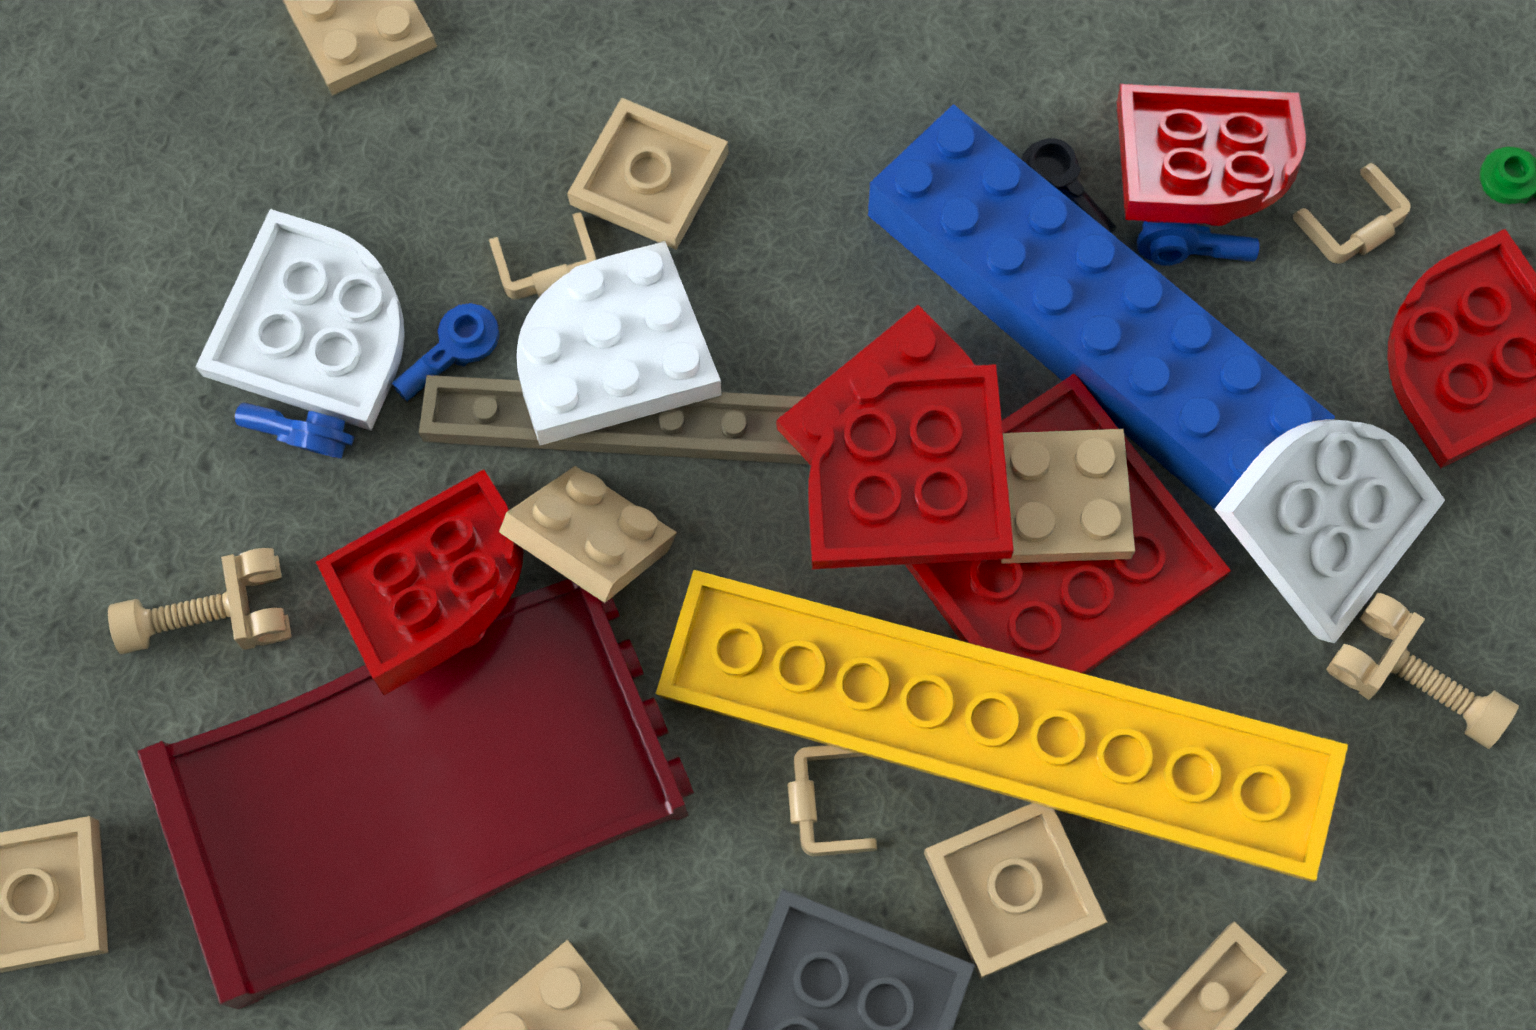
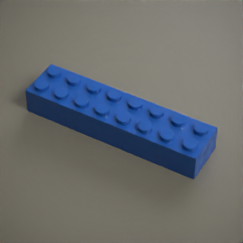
(1086, 305)

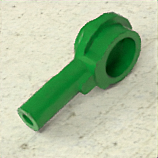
(1509, 175)

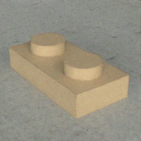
(1218, 986)

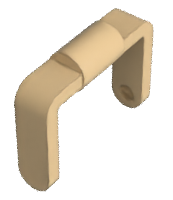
(1368, 236)
(542, 280)
(803, 804)

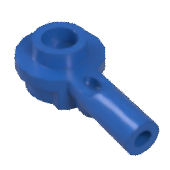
(1172, 242)
(464, 336)
(318, 434)

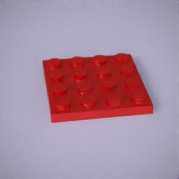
(1087, 609)

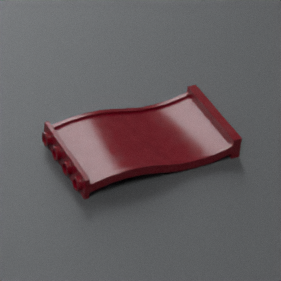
(389, 812)

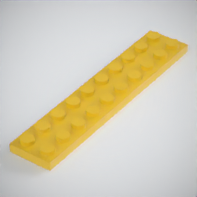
(1006, 724)

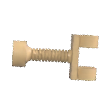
(134, 625)
(1485, 716)

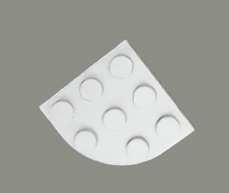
(309, 323)
(612, 346)
(1330, 516)

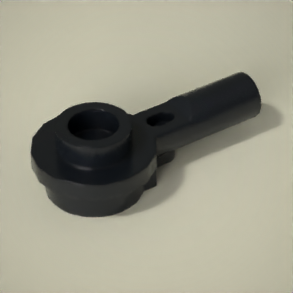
(1060, 167)

